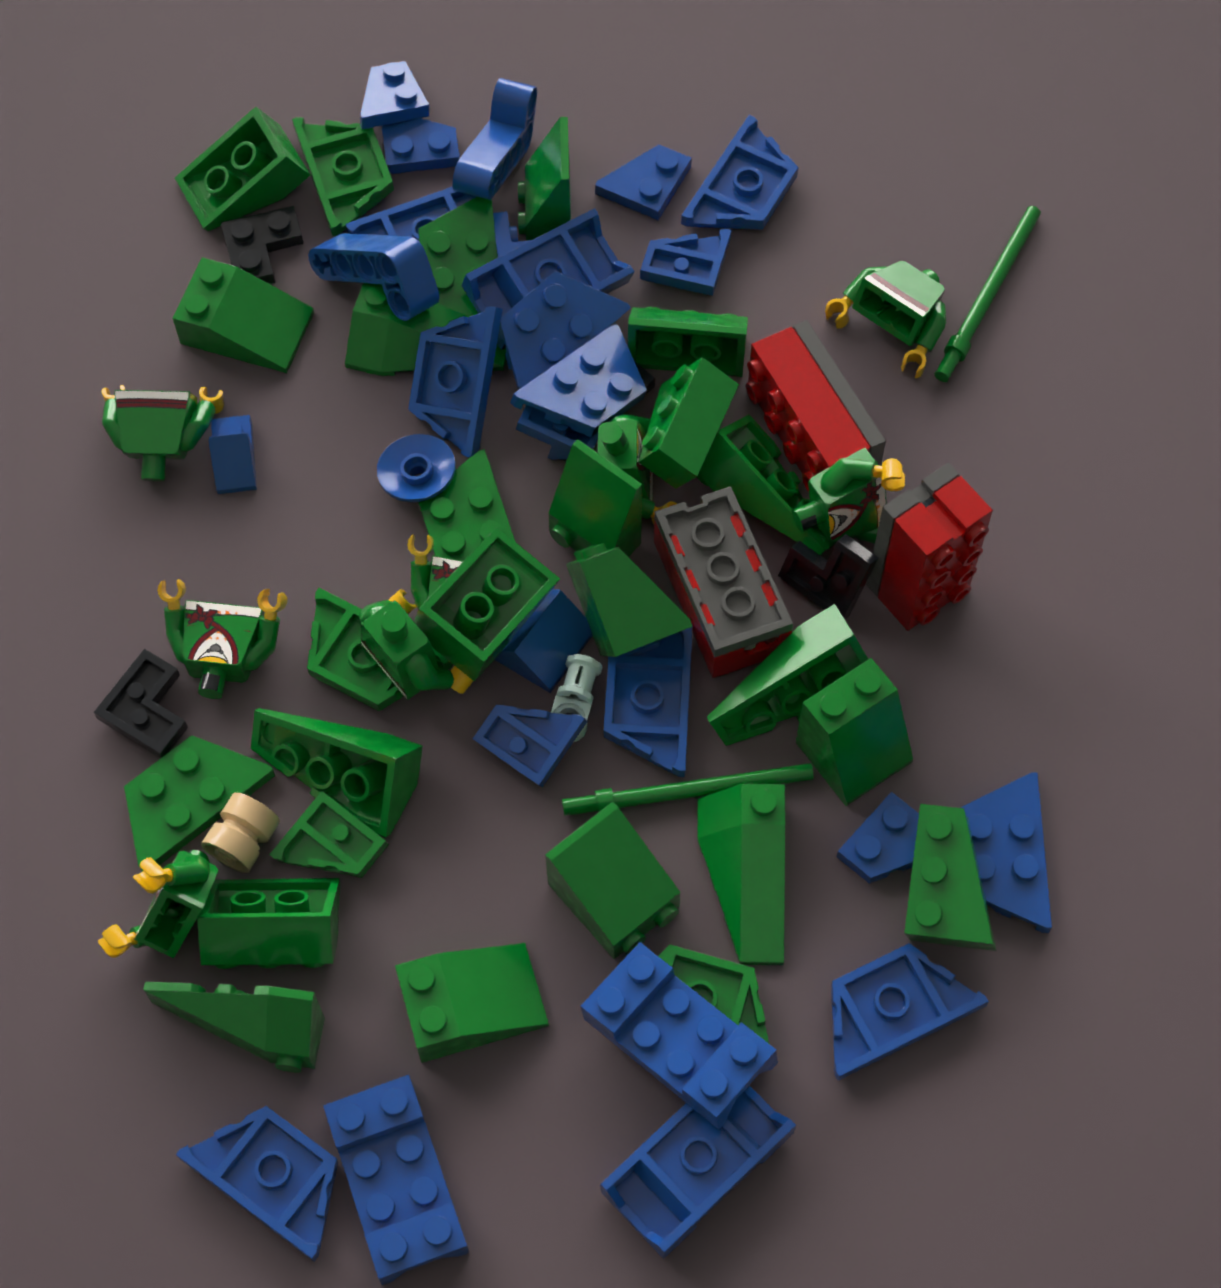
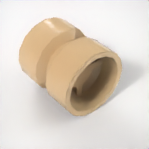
(238, 837)

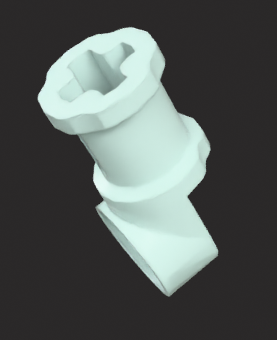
(574, 694)

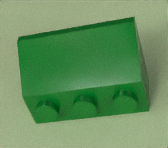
(676, 338)
(270, 922)

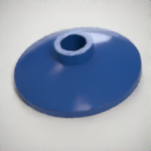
(413, 456)

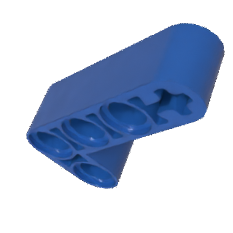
(500, 143)
(380, 259)

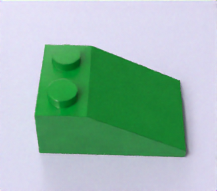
(242, 171)
(546, 185)
(241, 317)
(595, 504)
(484, 603)
(470, 998)

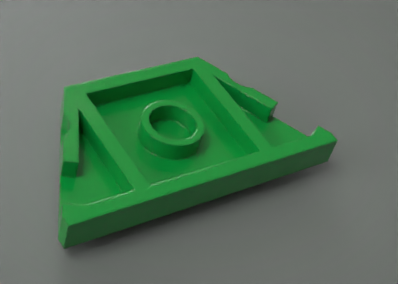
(344, 169)
(457, 246)
(465, 510)
(342, 661)
(186, 795)
(722, 983)

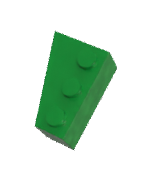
(686, 421)
(946, 883)

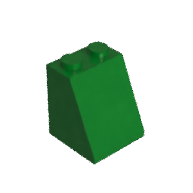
(622, 601)
(855, 732)
(612, 881)

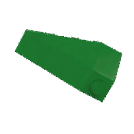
(384, 343)
(748, 462)
(795, 671)
(355, 766)
(745, 854)
(271, 1023)

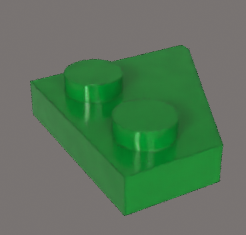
(330, 840)

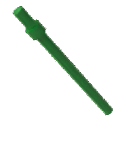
(959, 344)
(684, 789)

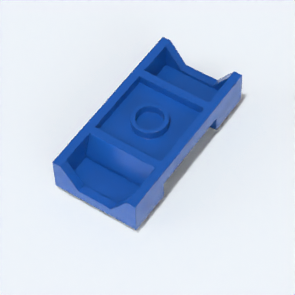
(570, 249)
(677, 1034)
(692, 1167)
(395, 1178)

